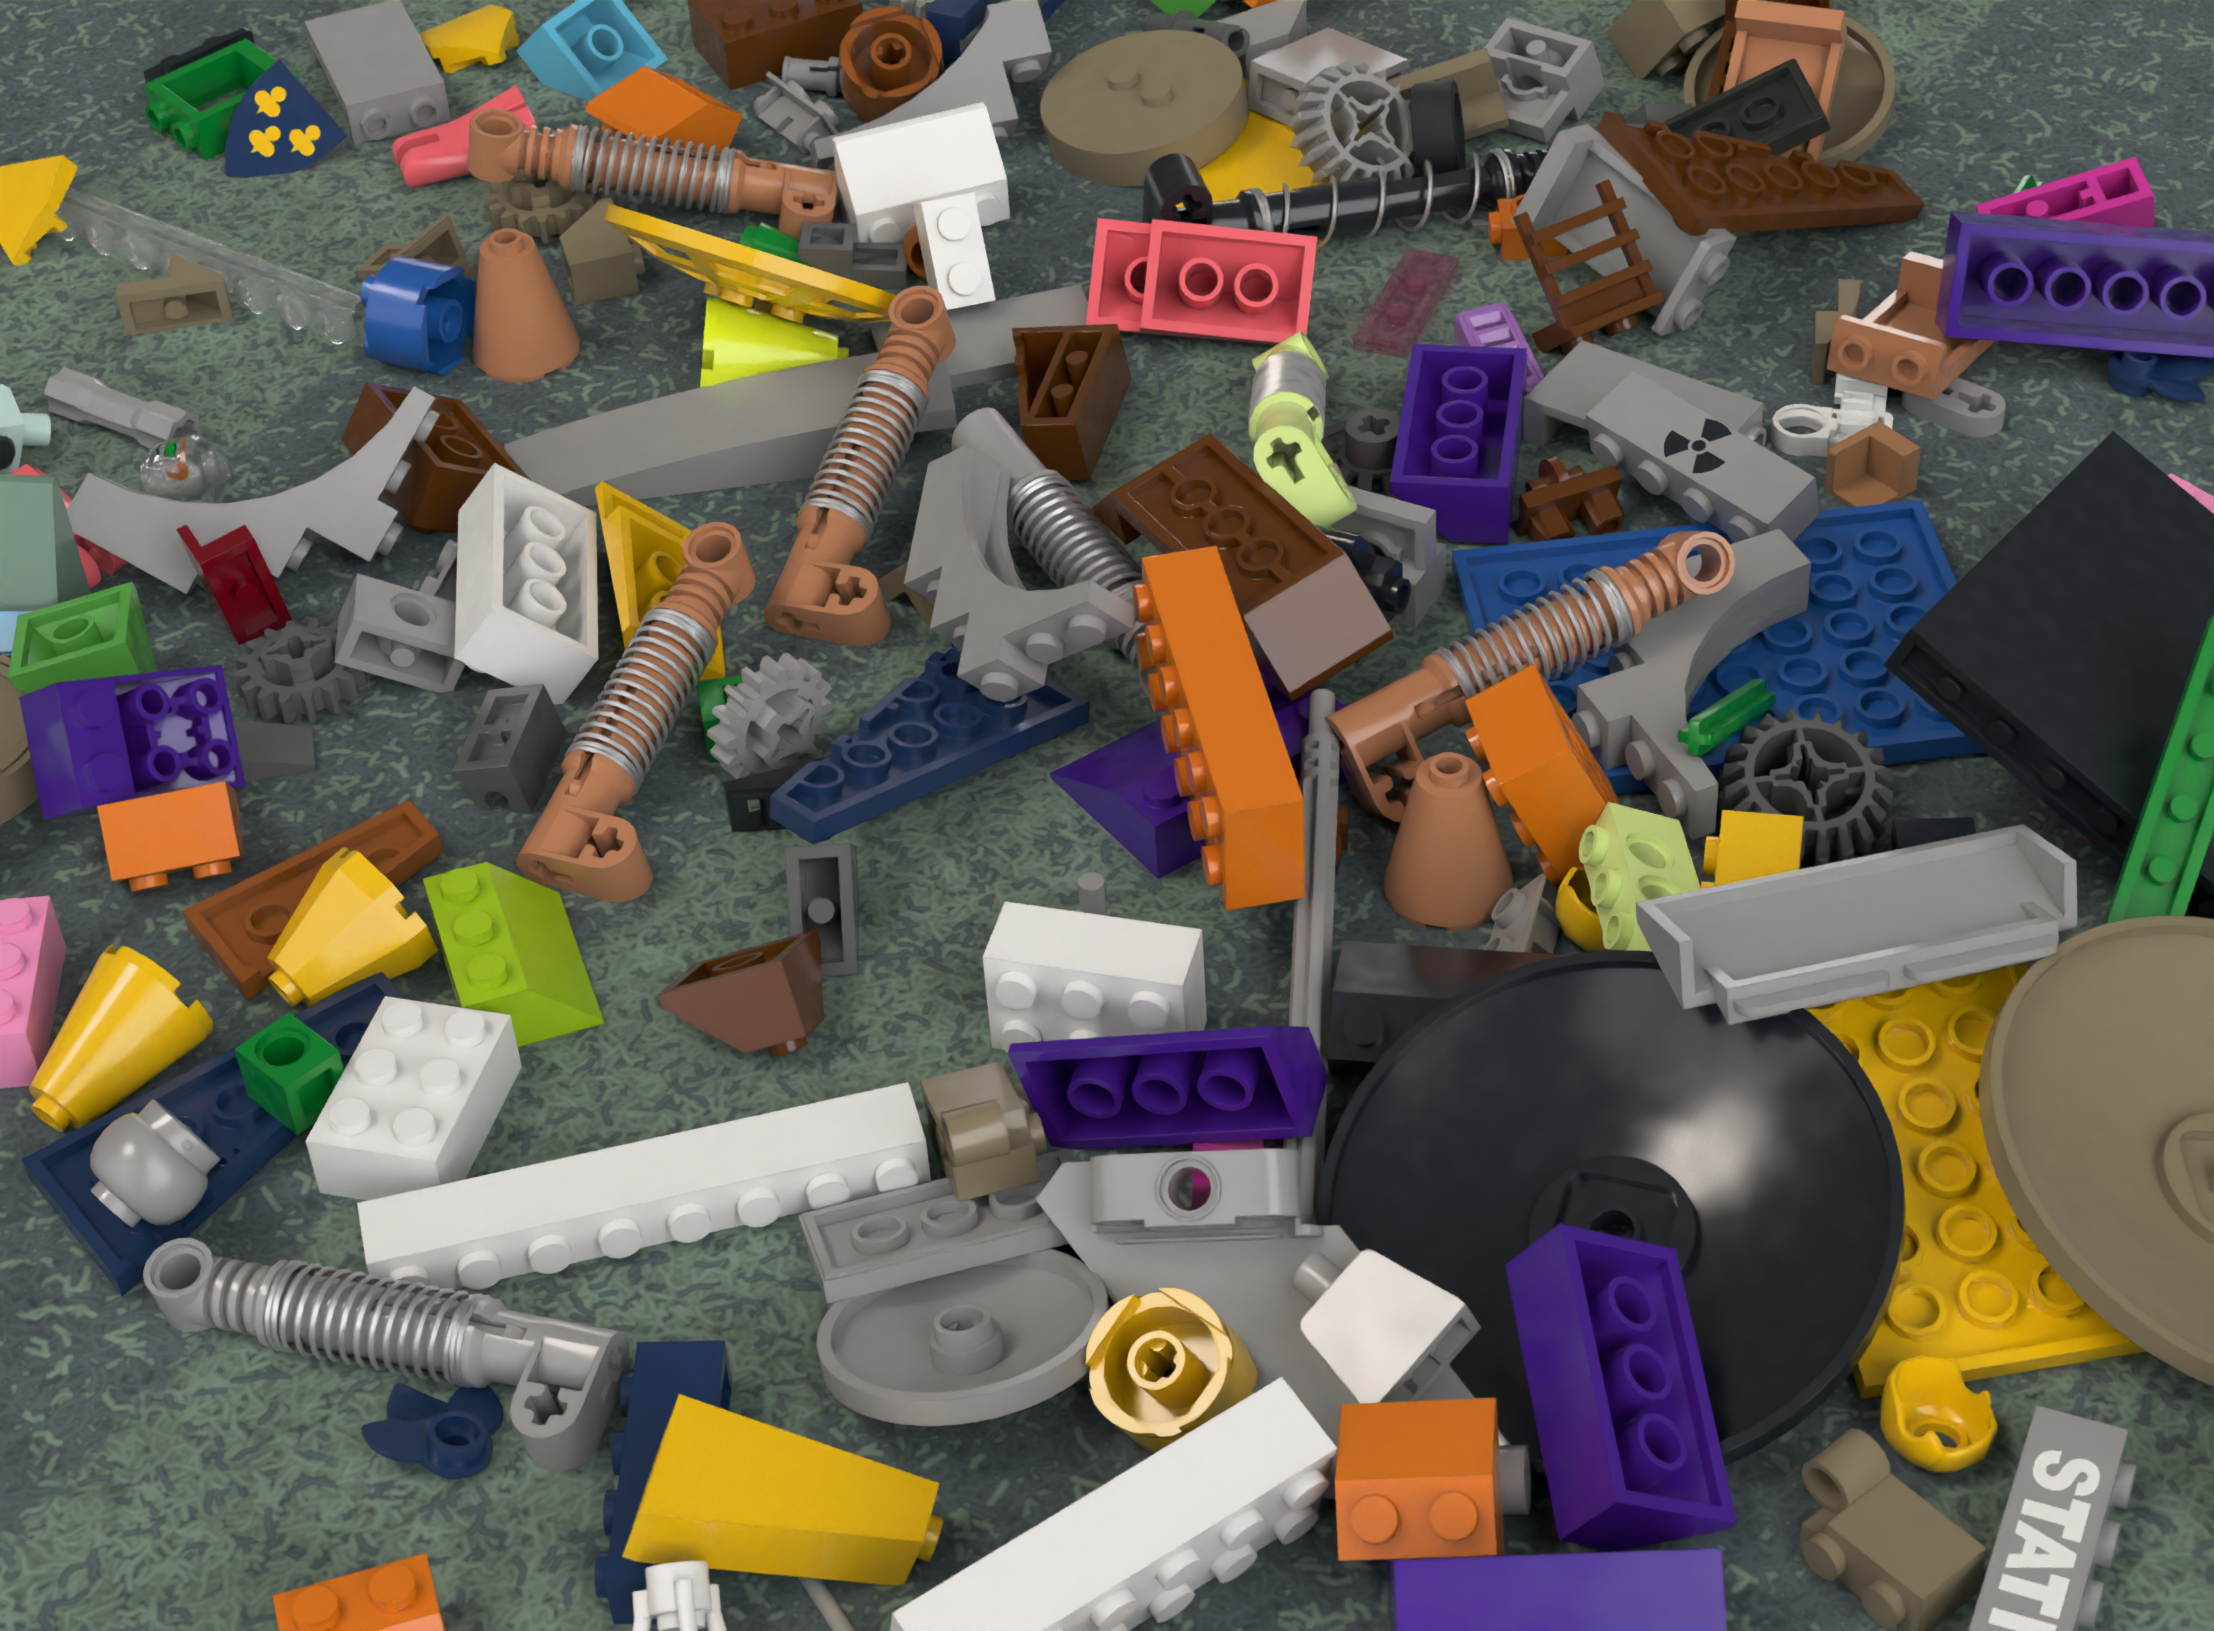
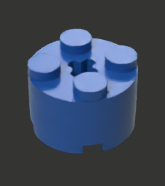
(419, 314)

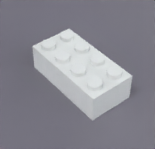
(526, 585)

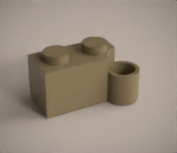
(983, 1130)
(1885, 1538)

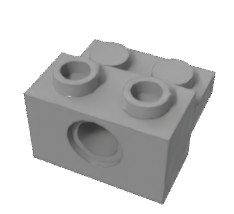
(1543, 77)
(1403, 534)

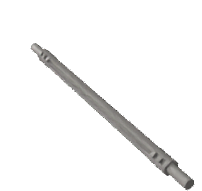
(1314, 923)

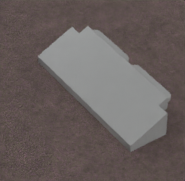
(1864, 924)

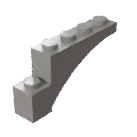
(1007, 47)

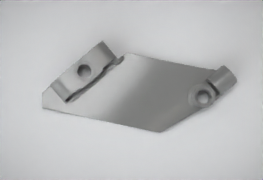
(1237, 1258)

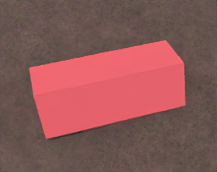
(1201, 281)

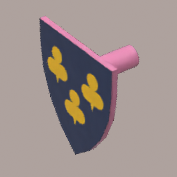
(279, 128)

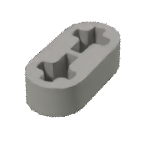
(1962, 408)

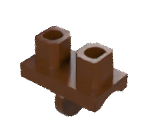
(1569, 495)

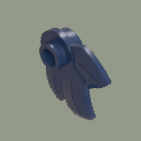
(2166, 374)
(440, 1435)

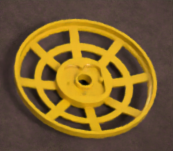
(746, 273)

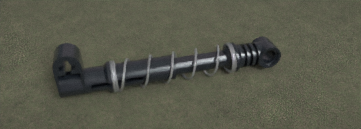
(1337, 206)

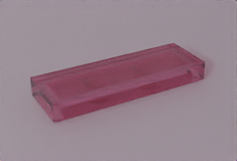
(1406, 303)

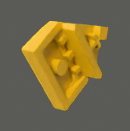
(472, 38)
(29, 202)

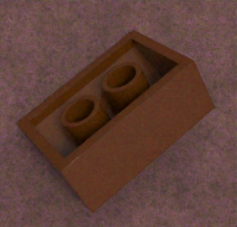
(442, 468)

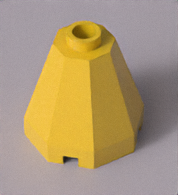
(346, 932)

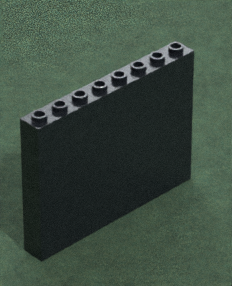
(2078, 644)

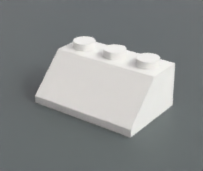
(918, 161)

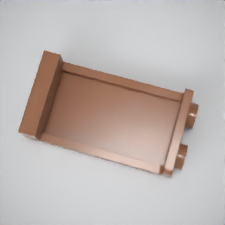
(1779, 32)
(1900, 340)

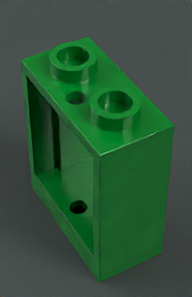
(178, 93)

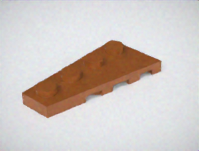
(248, 918)

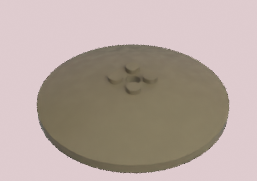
(2107, 1125)

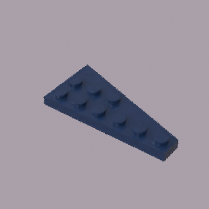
(918, 742)
(217, 1110)

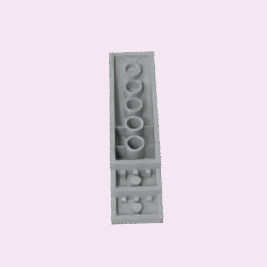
(713, 435)

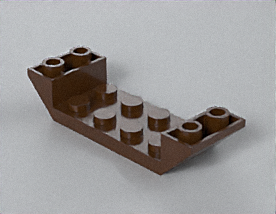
(1289, 580)

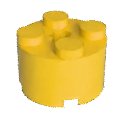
(1144, 1339)

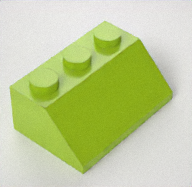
(511, 951)

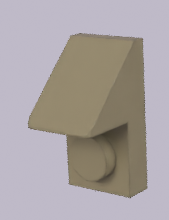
(184, 299)

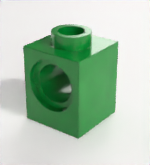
(290, 1071)

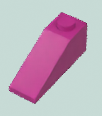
(2101, 195)

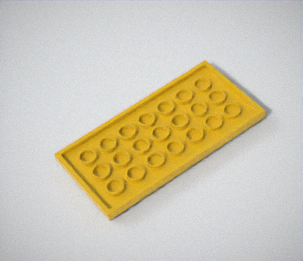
(1968, 1268)

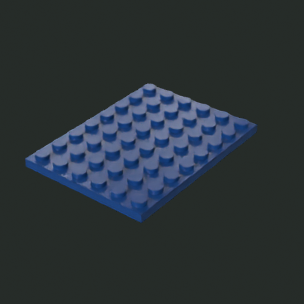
(1867, 587)

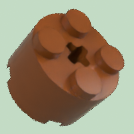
(887, 60)

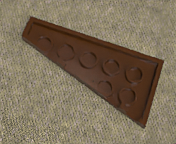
(1744, 188)

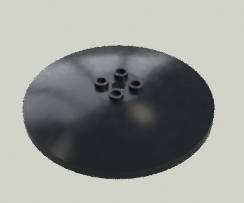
(1605, 1103)

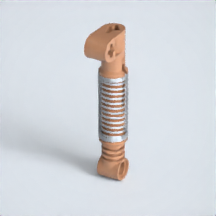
(726, 180)
(817, 587)
(1548, 636)
(609, 760)

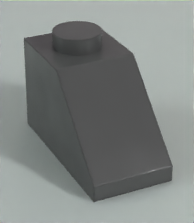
(826, 898)

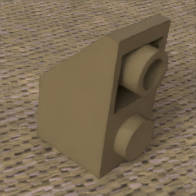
(599, 258)

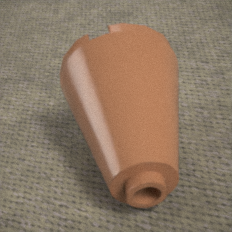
(519, 313)
(1448, 849)

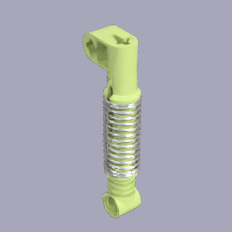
(1288, 429)

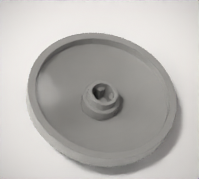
(963, 1341)

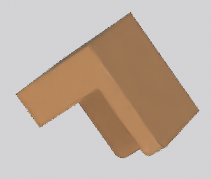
(1872, 467)

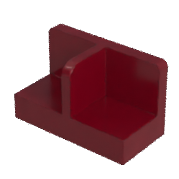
(237, 583)

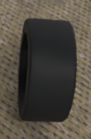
(1437, 126)

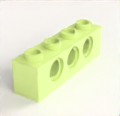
(1633, 860)

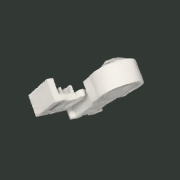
(1860, 407)

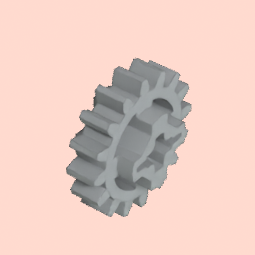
(770, 717)

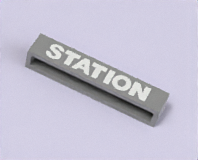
(2056, 1527)

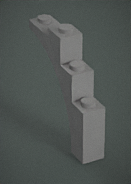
(337, 505)
(979, 601)
(1655, 676)

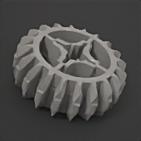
(1328, 120)

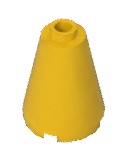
(115, 1039)

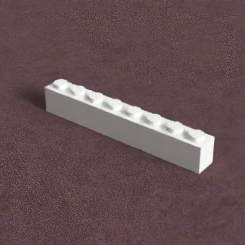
(647, 1192)

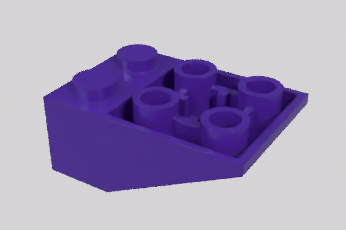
(129, 738)

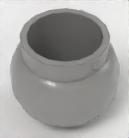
(150, 1167)

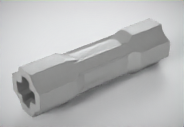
(94, 402)

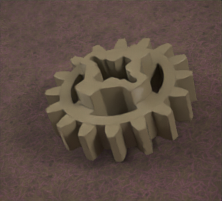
(537, 205)

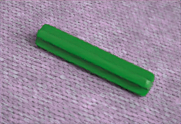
(1726, 717)

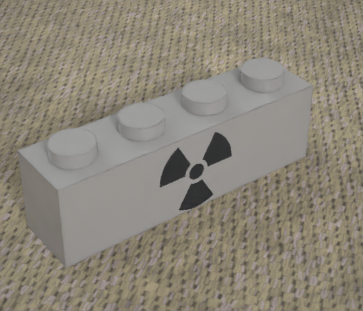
(1699, 462)

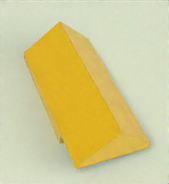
(643, 562)

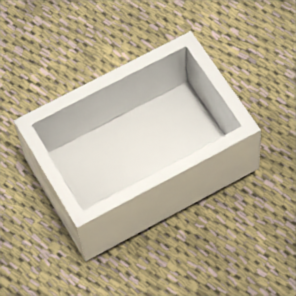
(1090, 976)
(414, 1100)

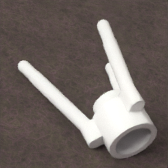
(679, 1599)

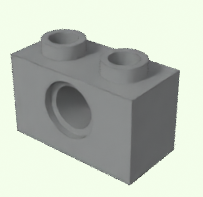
(398, 635)

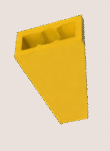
(778, 1504)

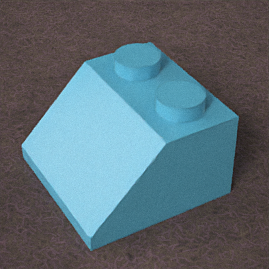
(589, 48)

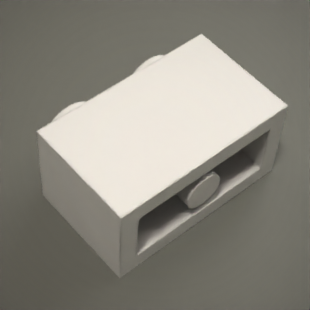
(954, 250)

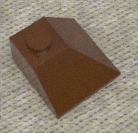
(754, 995)

